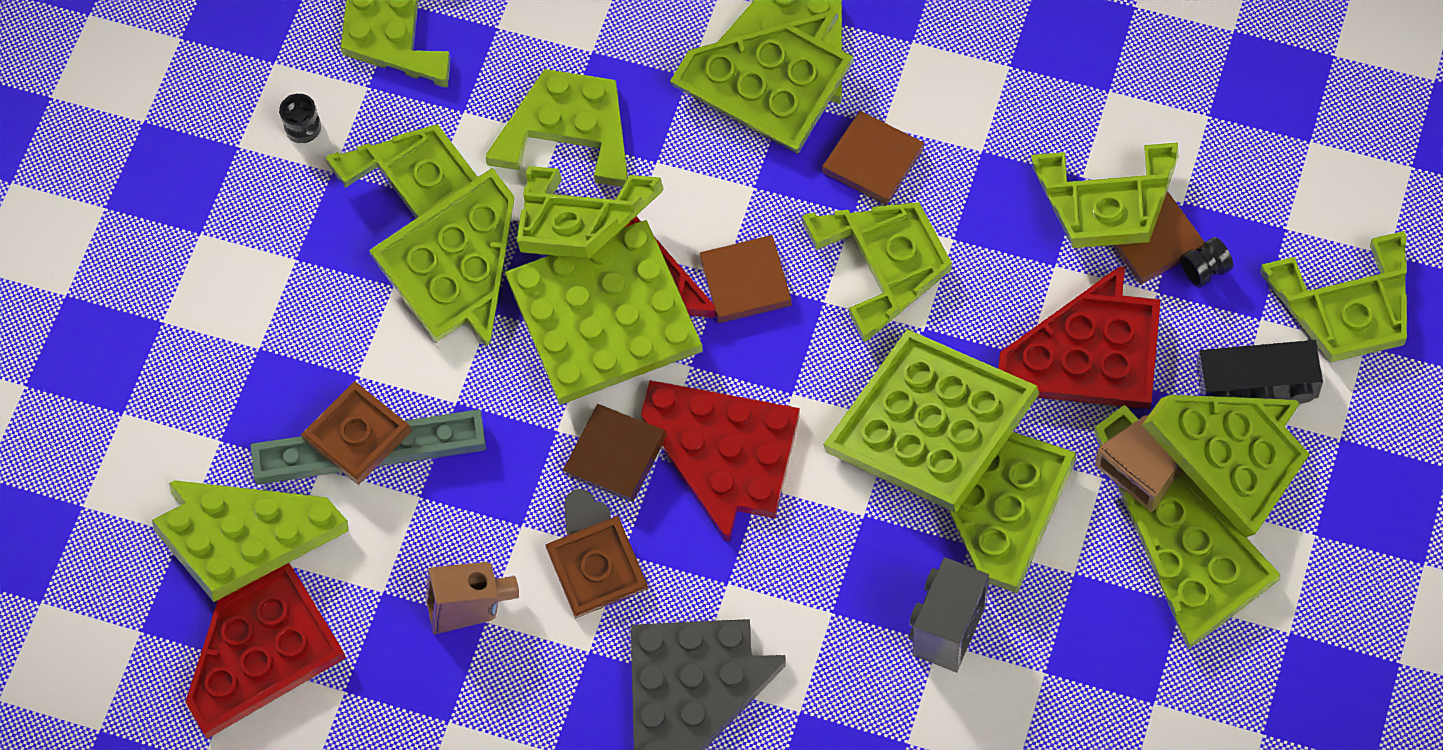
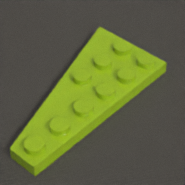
(1194, 550)

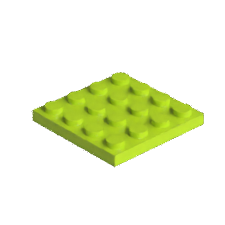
(604, 314)
(931, 420)

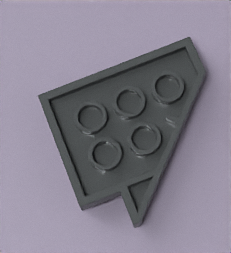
(693, 681)

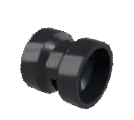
(300, 118)
(1207, 261)

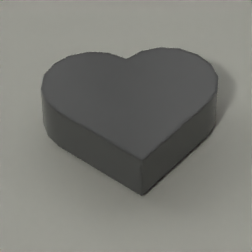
(583, 511)

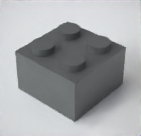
(949, 614)

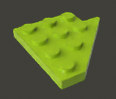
(769, 78)
(453, 258)
(1231, 450)
(1012, 508)
(243, 533)

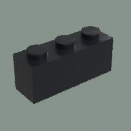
(1262, 371)

